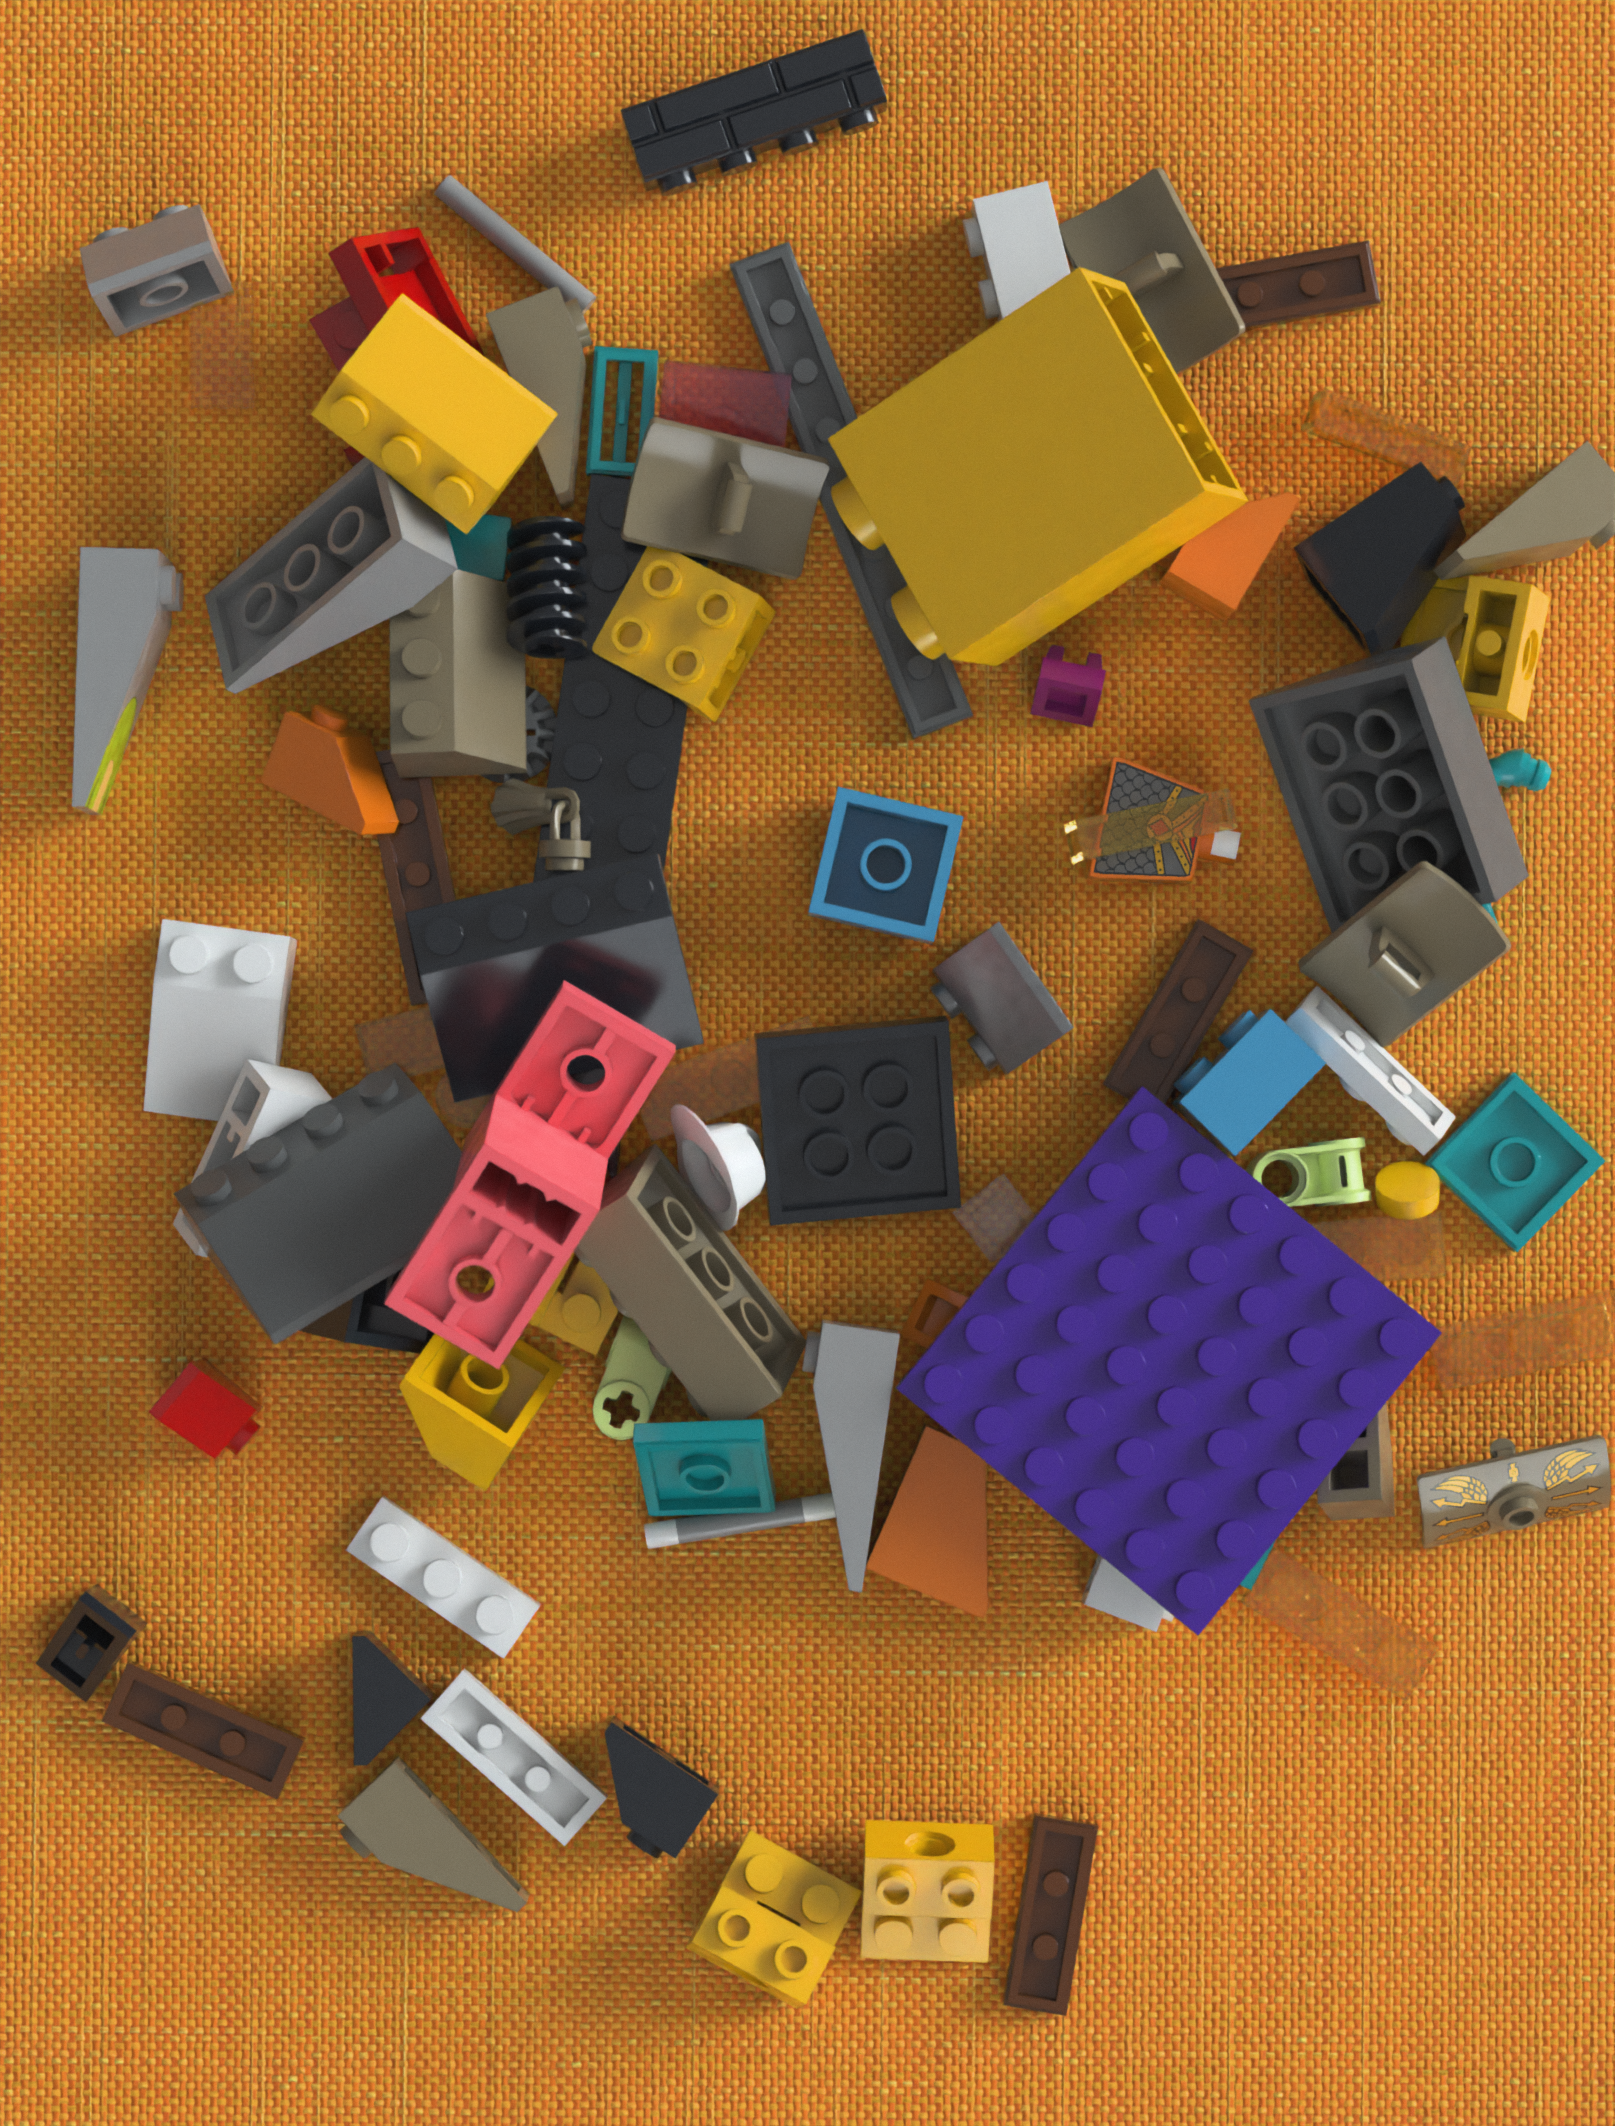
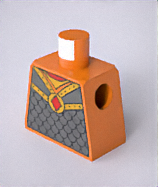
(1135, 786)

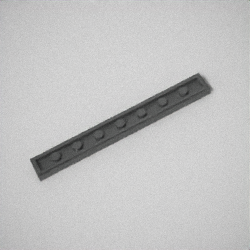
(818, 409)

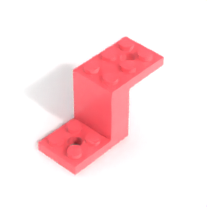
(530, 1175)

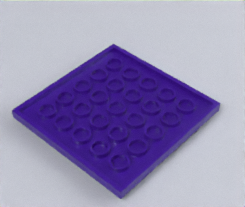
(1168, 1360)

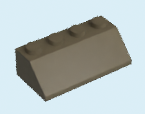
(690, 1291)

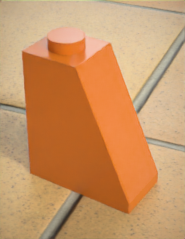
(938, 1525)

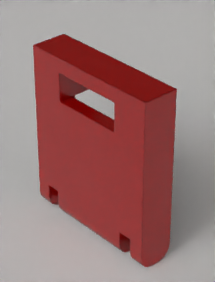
(414, 275)

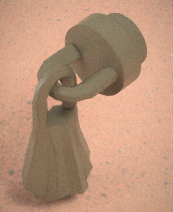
(524, 806)

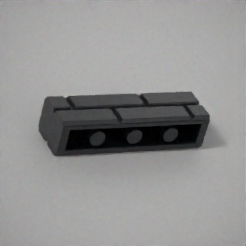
(755, 112)

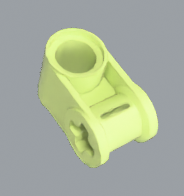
(1320, 1172)
(629, 1371)

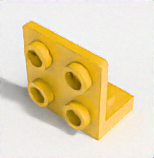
(684, 630)

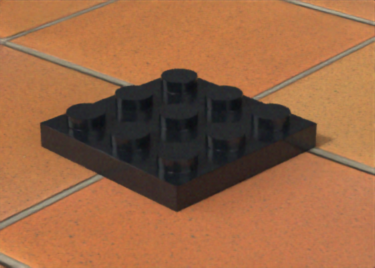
(857, 1120)

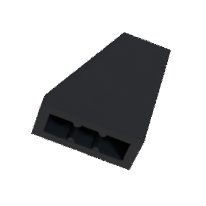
(1381, 556)

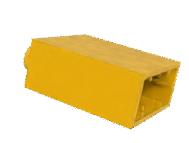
(1031, 472)

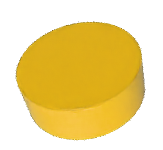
(1407, 1190)

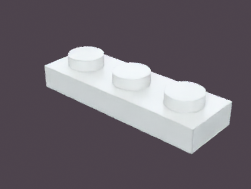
(1370, 1072)
(443, 1577)
(514, 1757)

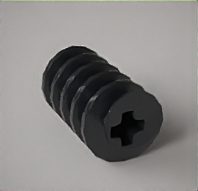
(542, 588)

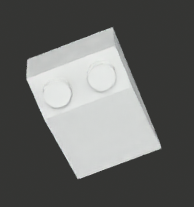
(213, 1006)

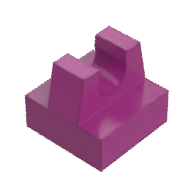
(1068, 689)

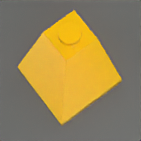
(473, 1410)

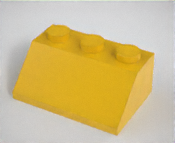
(434, 414)

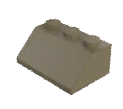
(457, 683)

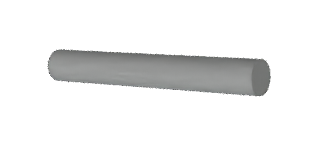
(512, 242)

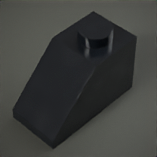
(655, 1791)

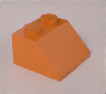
(1224, 559)

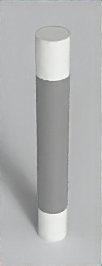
(720, 1525)

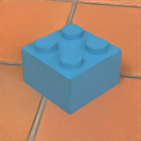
(885, 865)
(1247, 1081)

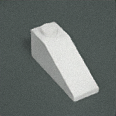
(258, 1107)

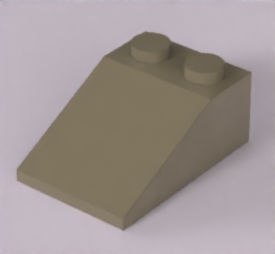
(544, 353)

